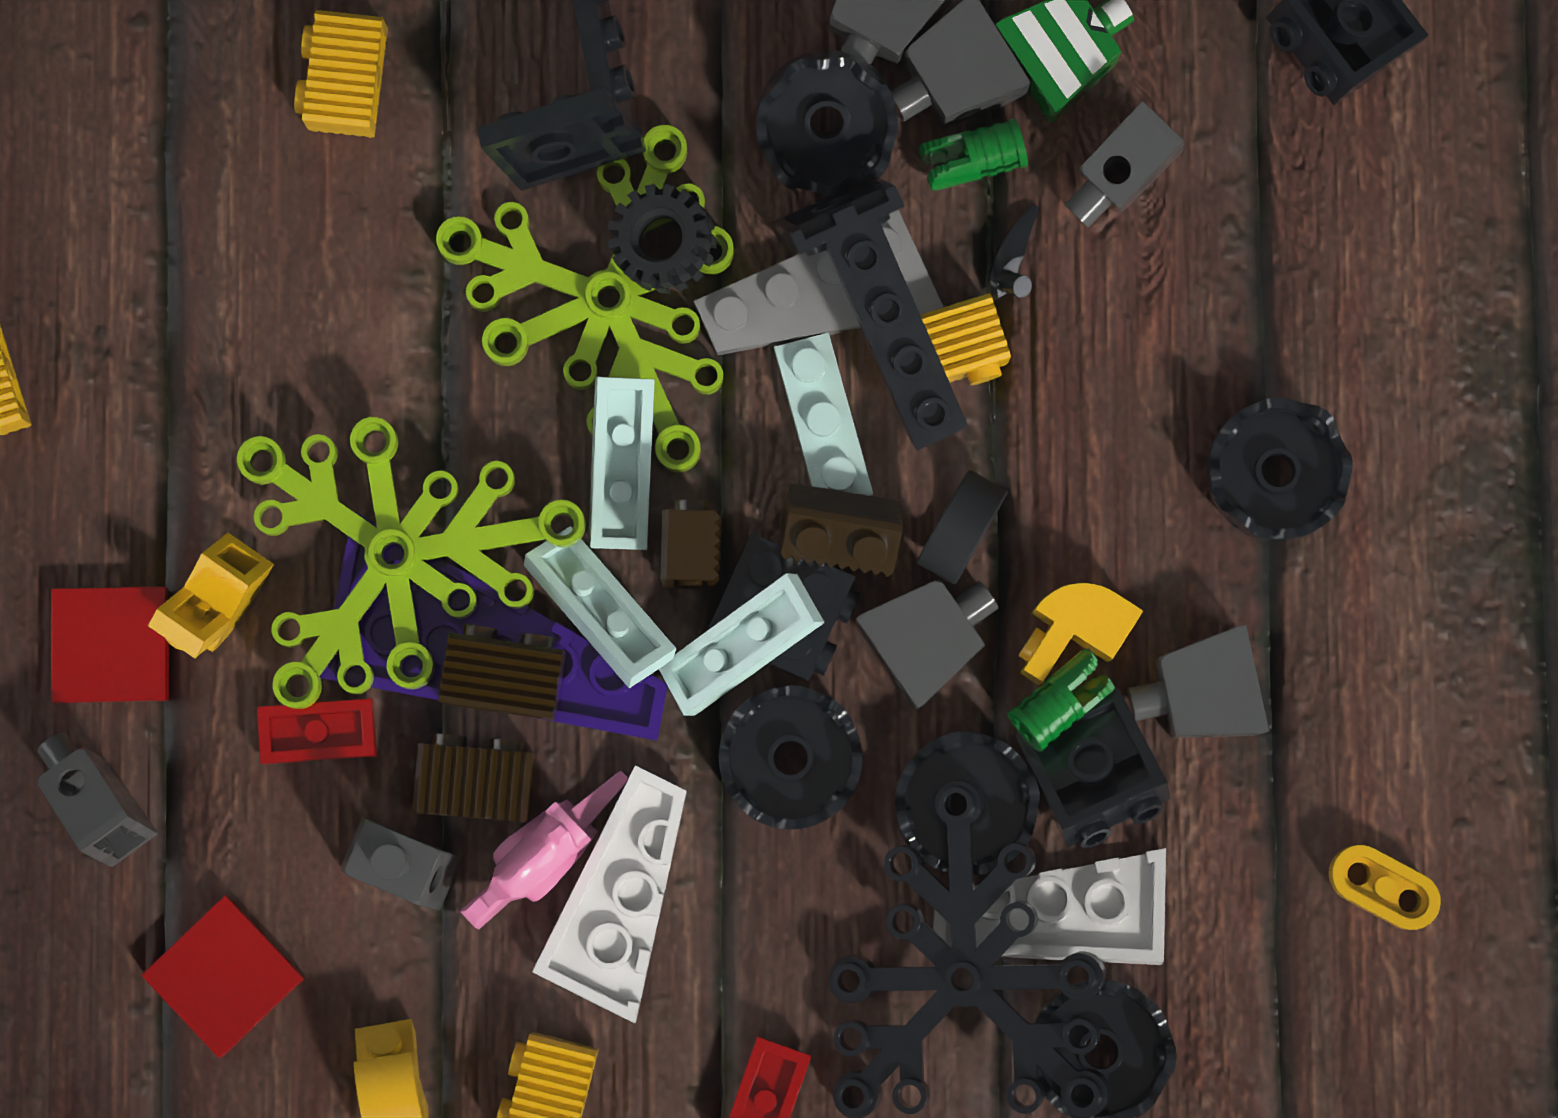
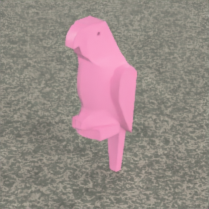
(541, 852)

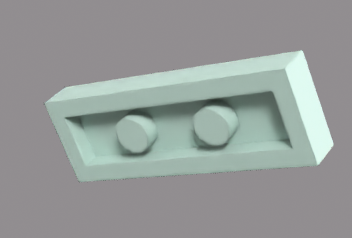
(822, 415)
(621, 463)
(601, 609)
(741, 644)

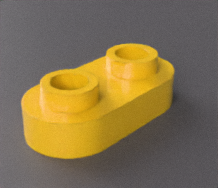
(1382, 887)

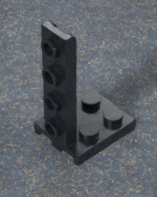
(572, 129)
(881, 302)

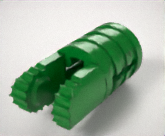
(985, 153)
(1054, 706)

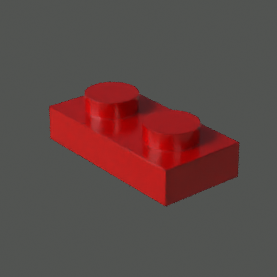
(317, 732)
(770, 1081)

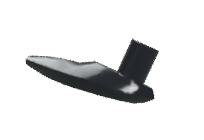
(1009, 257)

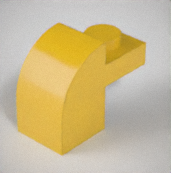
(213, 597)
(1079, 613)
(389, 1072)

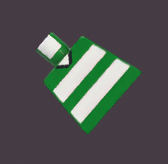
(1065, 48)

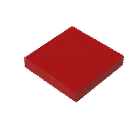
(106, 647)
(223, 976)

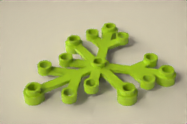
(635, 356)
(460, 542)

